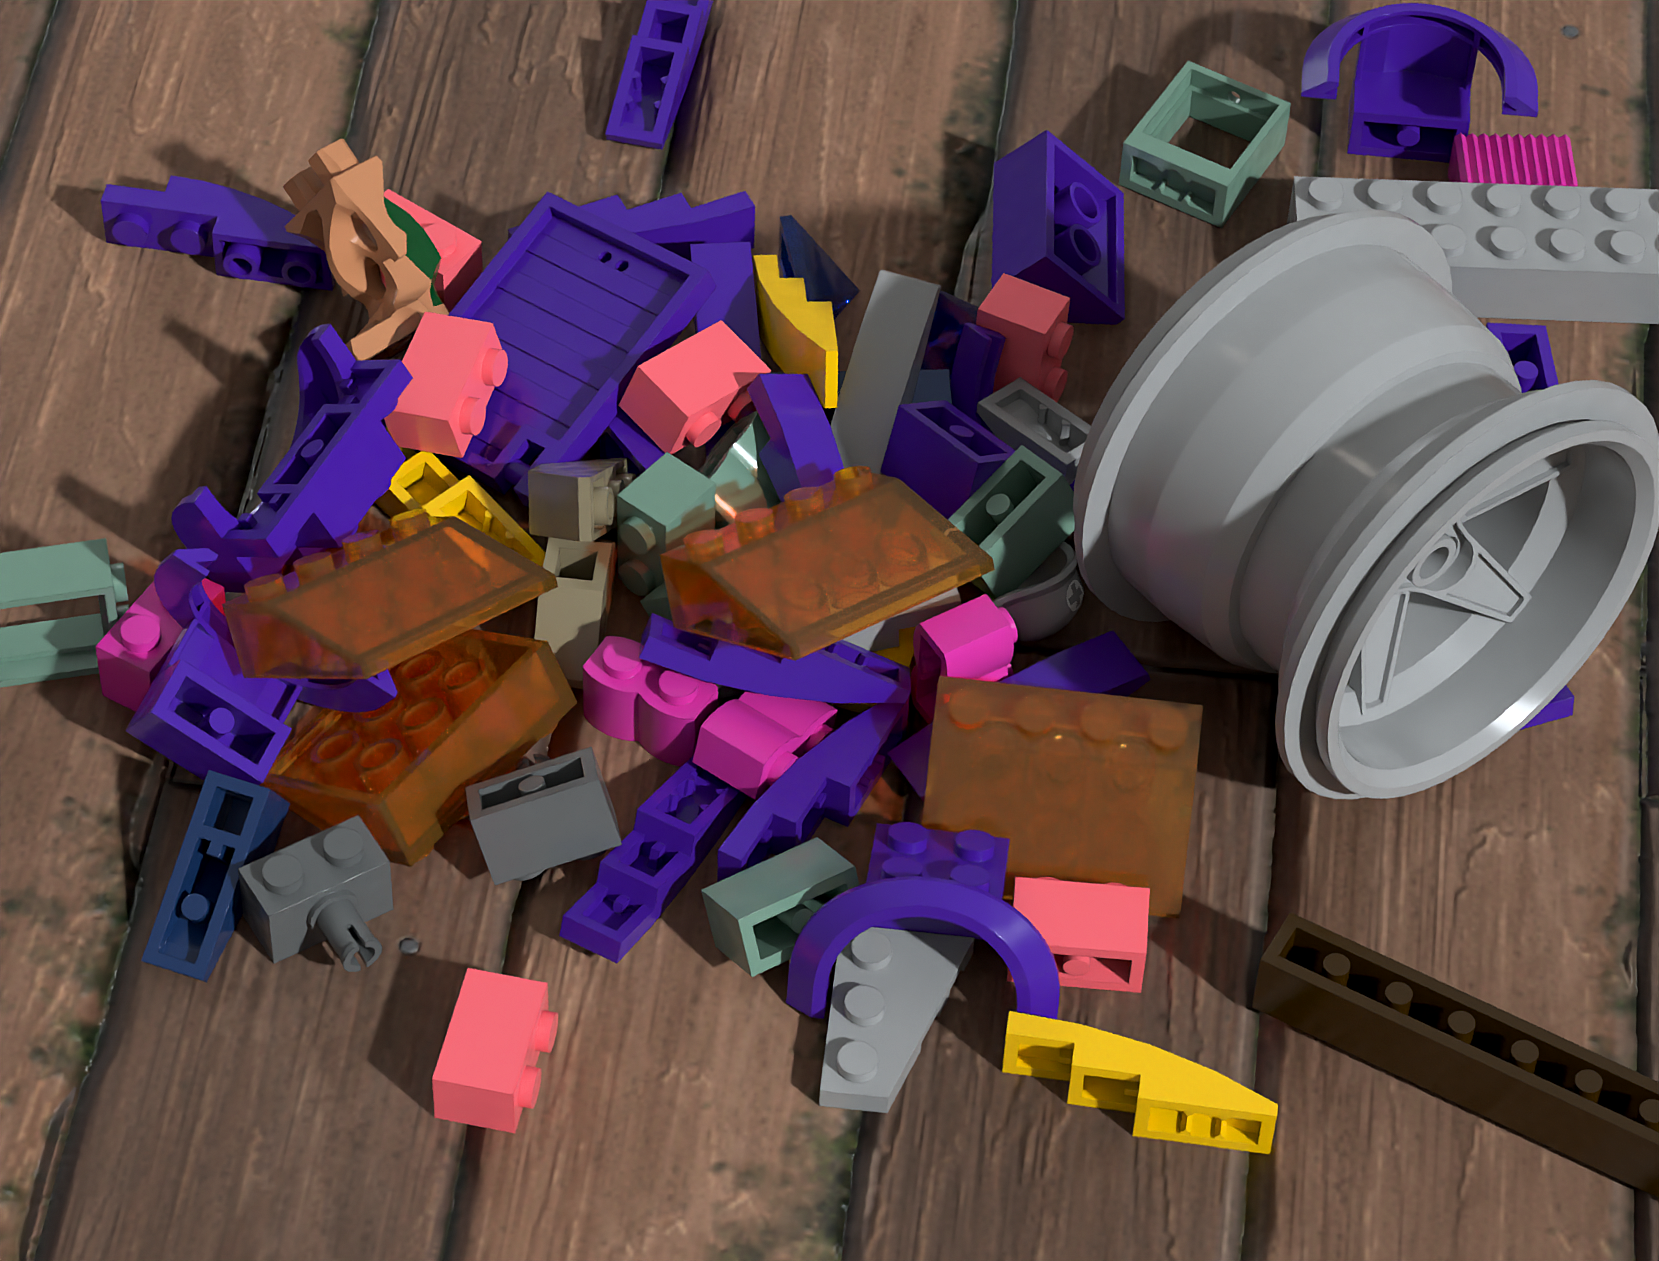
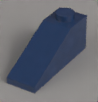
(203, 902)

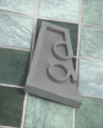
(881, 1009)

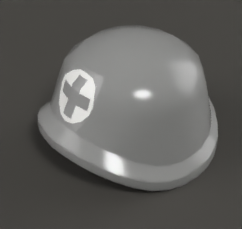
(1046, 597)

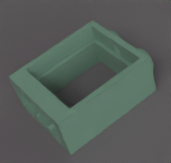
(1191, 181)
(56, 574)

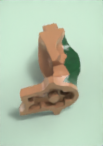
(361, 233)

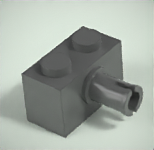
(543, 815)
(320, 893)

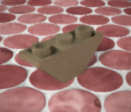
(576, 498)
(577, 611)

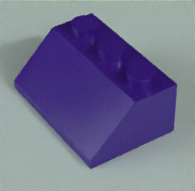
(1060, 228)

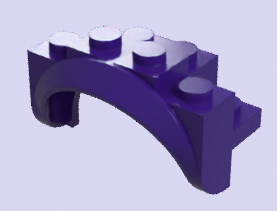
(325, 480)

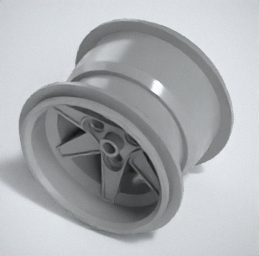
(1361, 498)

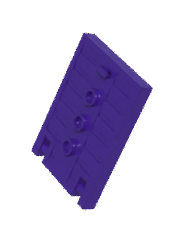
(570, 335)

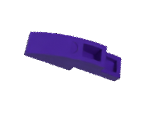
(217, 222)

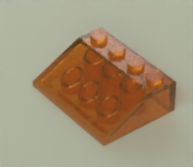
(818, 565)
(379, 599)
(404, 767)
(1073, 780)

